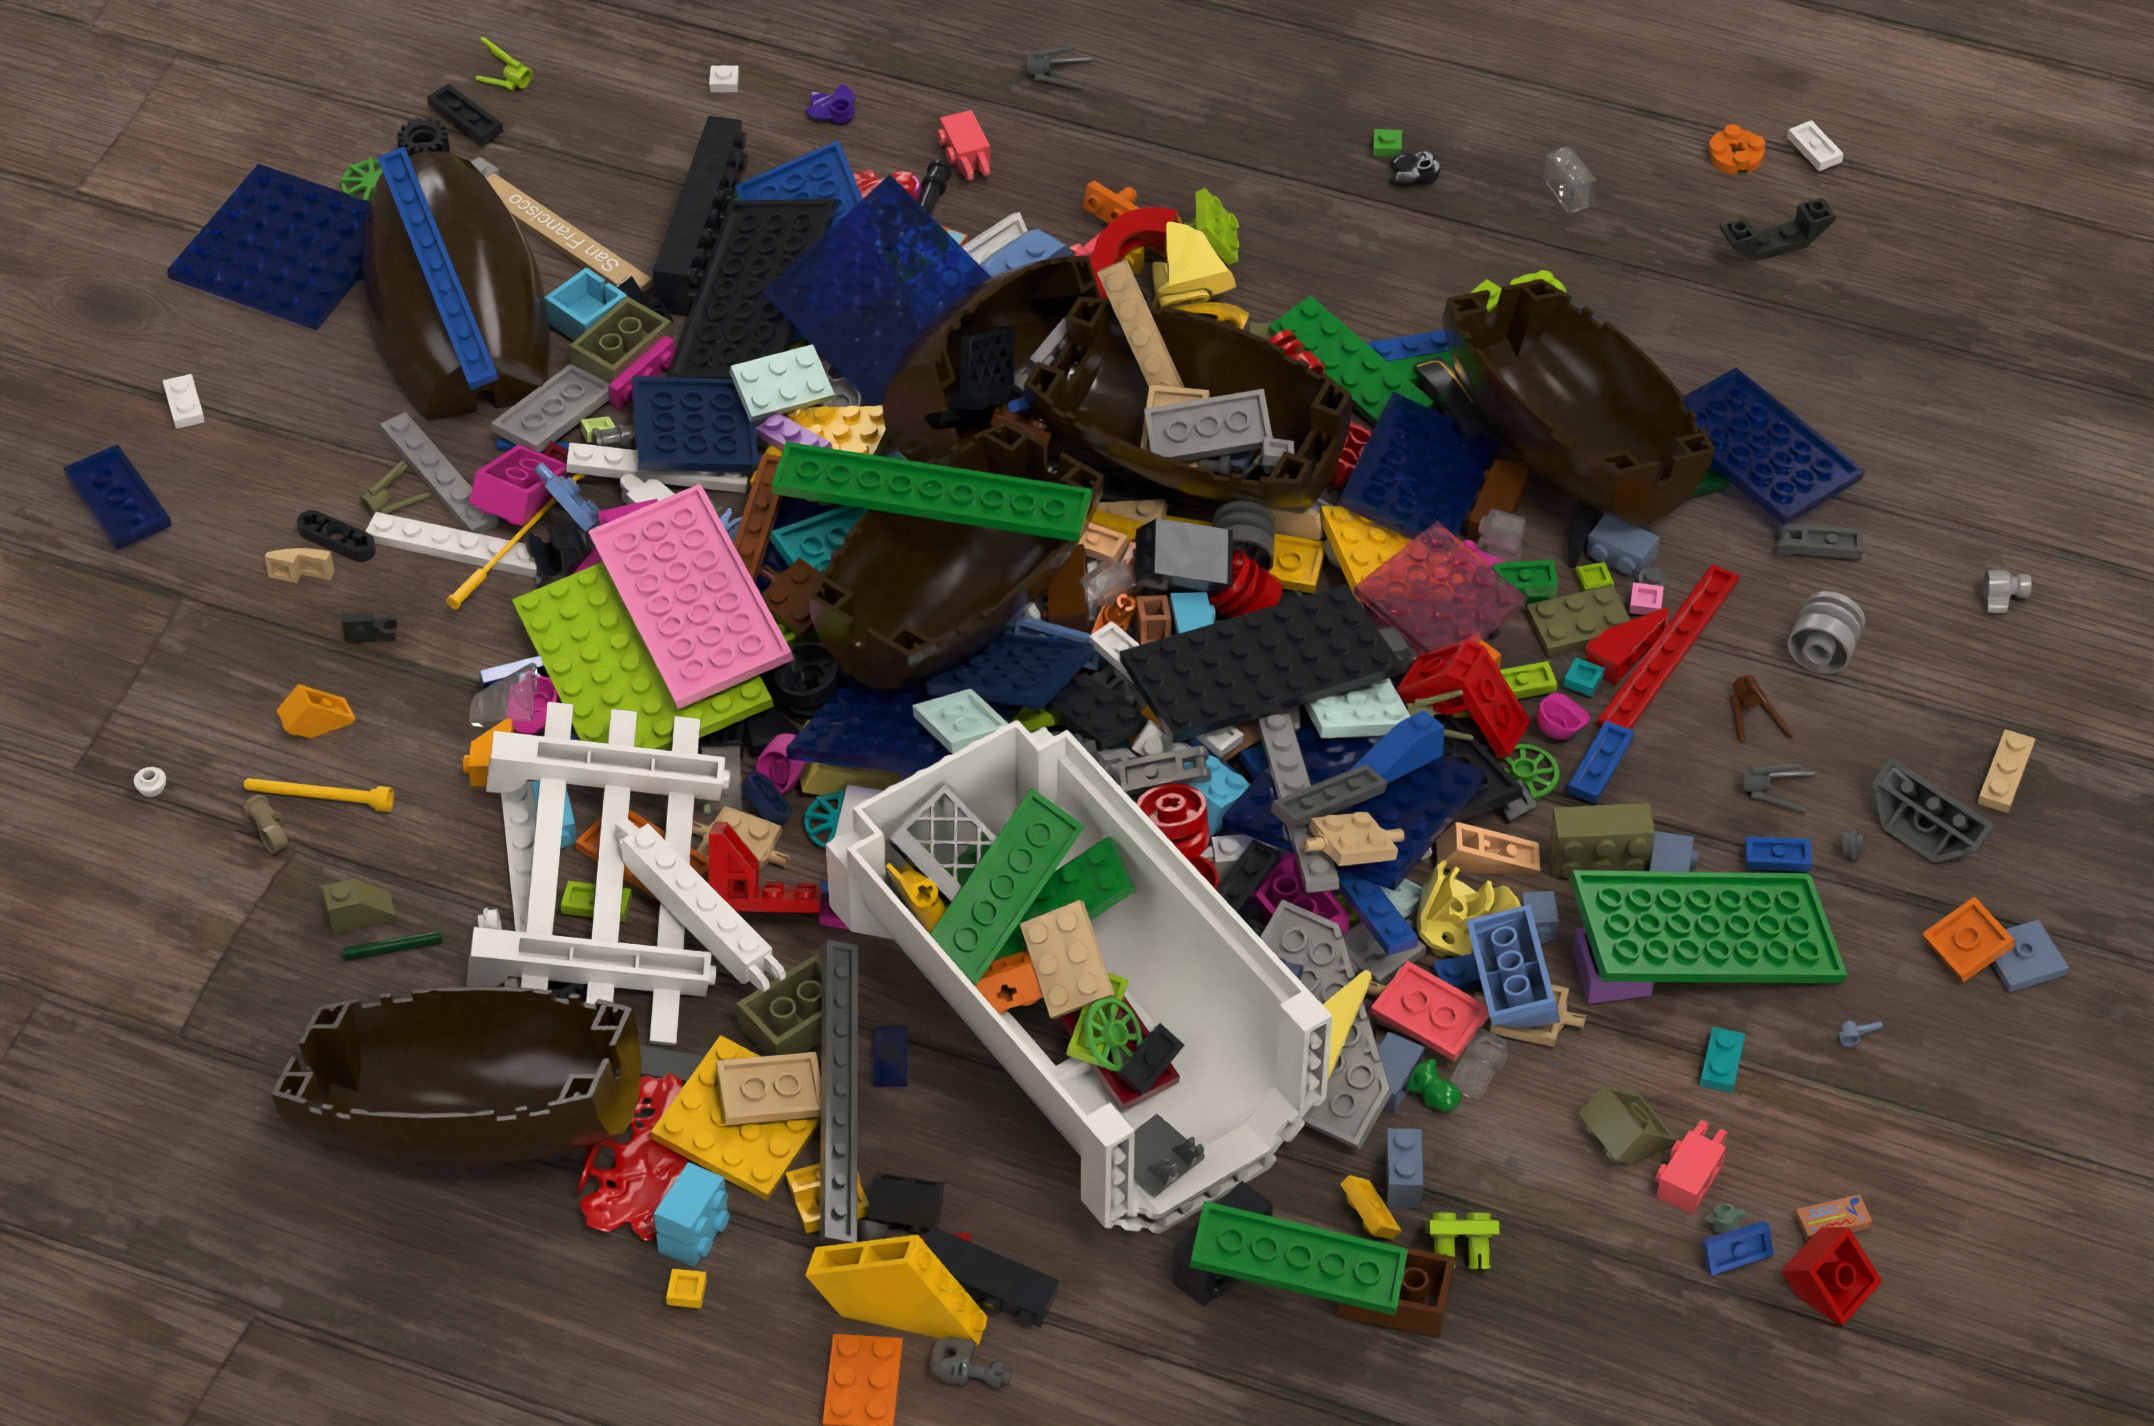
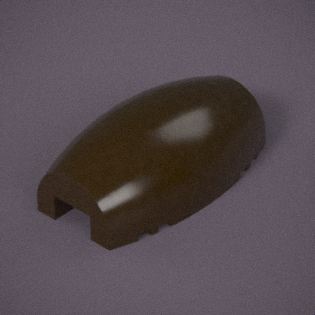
(1100, 398)

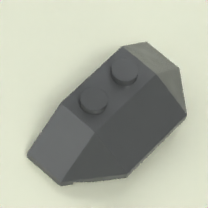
(1926, 815)

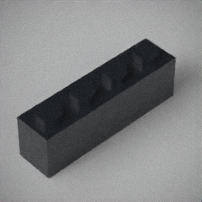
(995, 1279)

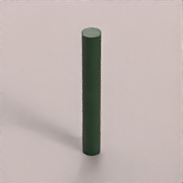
(392, 945)

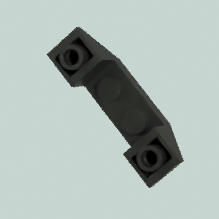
(1810, 221)

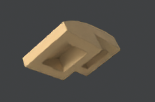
(292, 563)

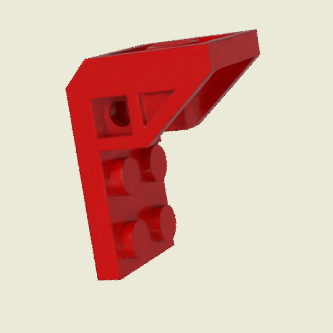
(1485, 691)
(734, 861)

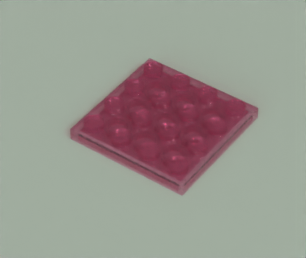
(1439, 592)

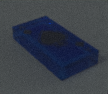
(890, 1056)

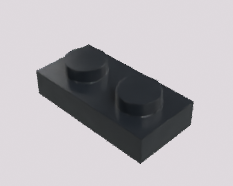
(1150, 1059)

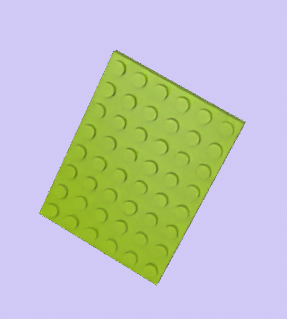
(604, 664)

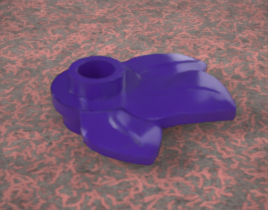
(834, 107)

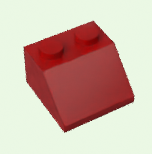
(1832, 1274)

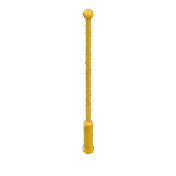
(480, 575)

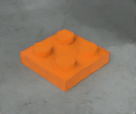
(1969, 939)

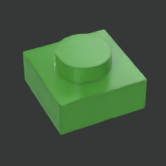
(1387, 142)

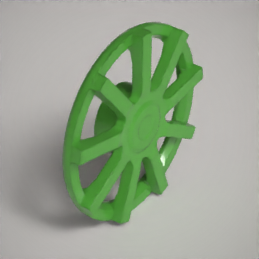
(367, 181)
(1527, 770)
(1113, 1032)

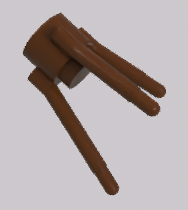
(1750, 694)

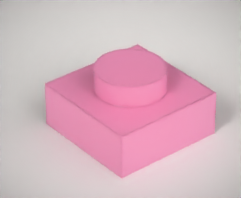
(1645, 598)

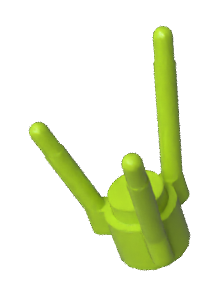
(515, 72)

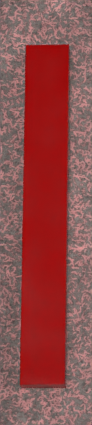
(1670, 648)

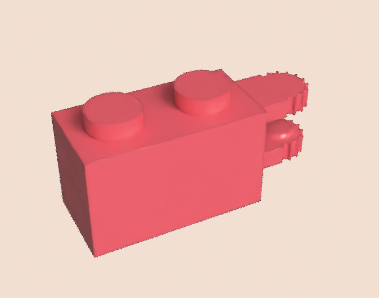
(965, 144)
(1691, 1168)

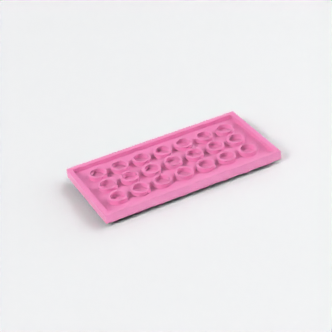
(690, 596)

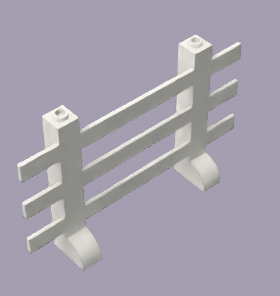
(602, 959)

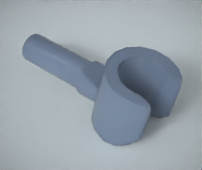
(1850, 1035)

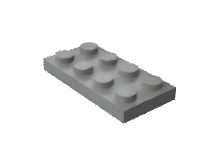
(552, 408)
(1209, 426)

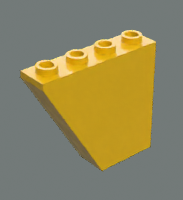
(897, 1287)

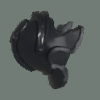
(560, 555)

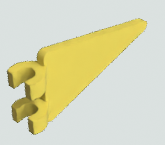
(1344, 1008)

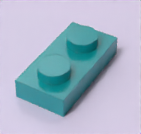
(1722, 1059)

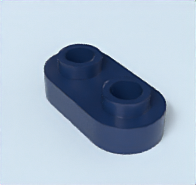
(766, 798)

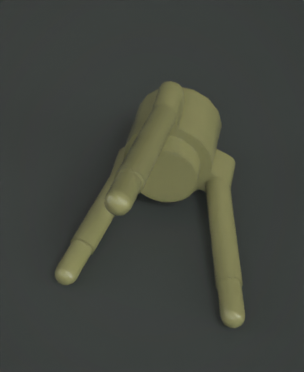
(377, 497)
(1424, 704)

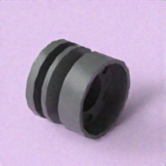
(1252, 529)

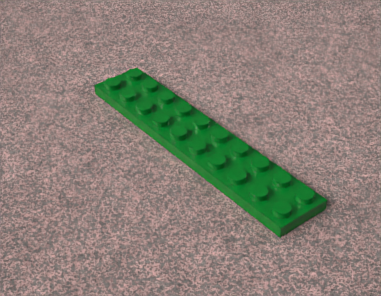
(932, 491)

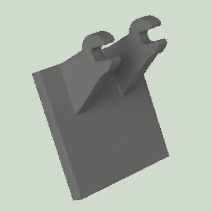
(1163, 1154)

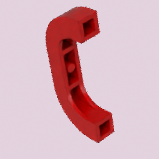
(1127, 232)

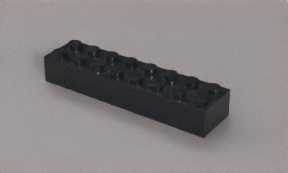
(699, 213)

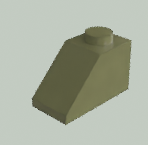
(356, 905)

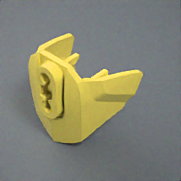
(1191, 271)
(1449, 903)

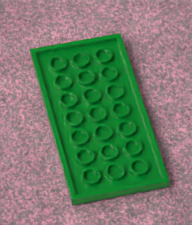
(1706, 927)

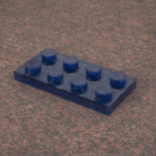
(117, 496)

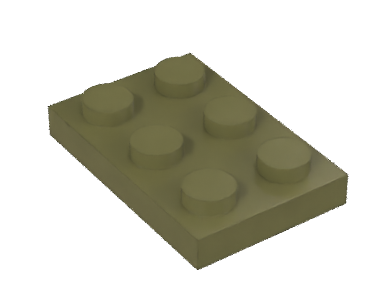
(1575, 619)

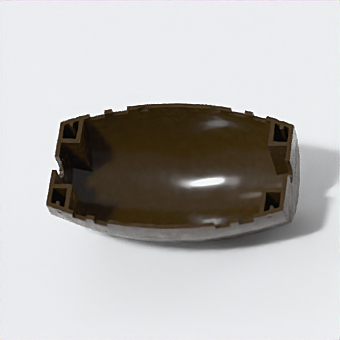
(494, 274)
(928, 372)
(1577, 401)
(931, 592)
(463, 1076)

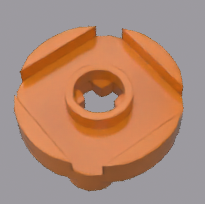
(1748, 157)

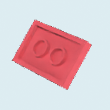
(1430, 1010)

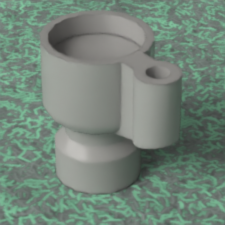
(2000, 585)

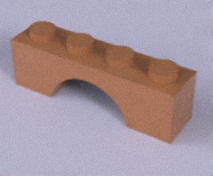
(1151, 618)

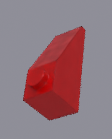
(1625, 644)

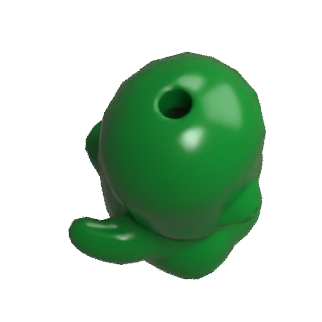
(1434, 1090)

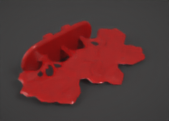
(642, 1168)

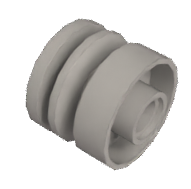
(1826, 632)

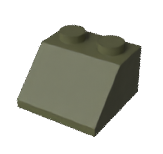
(1625, 1125)

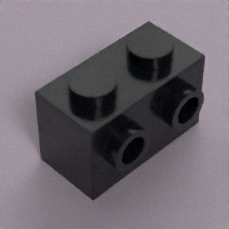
(906, 1201)

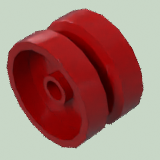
(1180, 815)

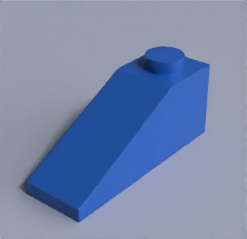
(1406, 747)

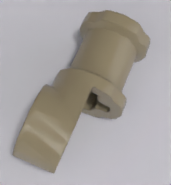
(267, 823)

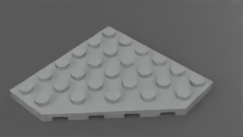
(1358, 1081)

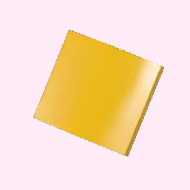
(805, 1191)

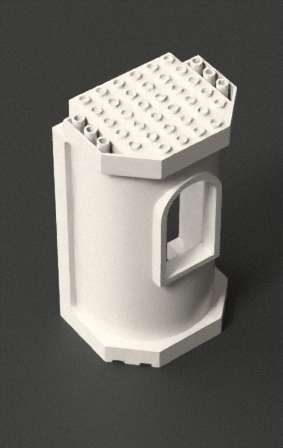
(1191, 962)

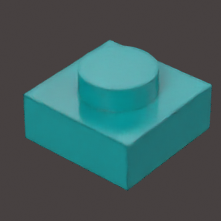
(1583, 677)

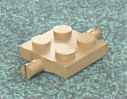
(755, 832)
(1352, 839)
(1545, 1034)

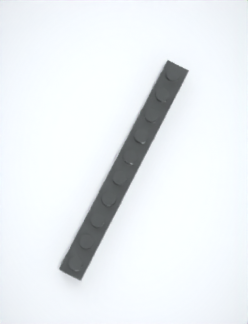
(839, 1093)

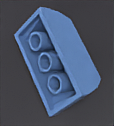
(1025, 249)
(1513, 969)

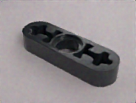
(342, 546)

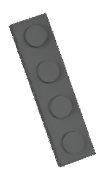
(1329, 796)

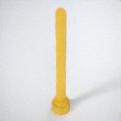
(379, 798)

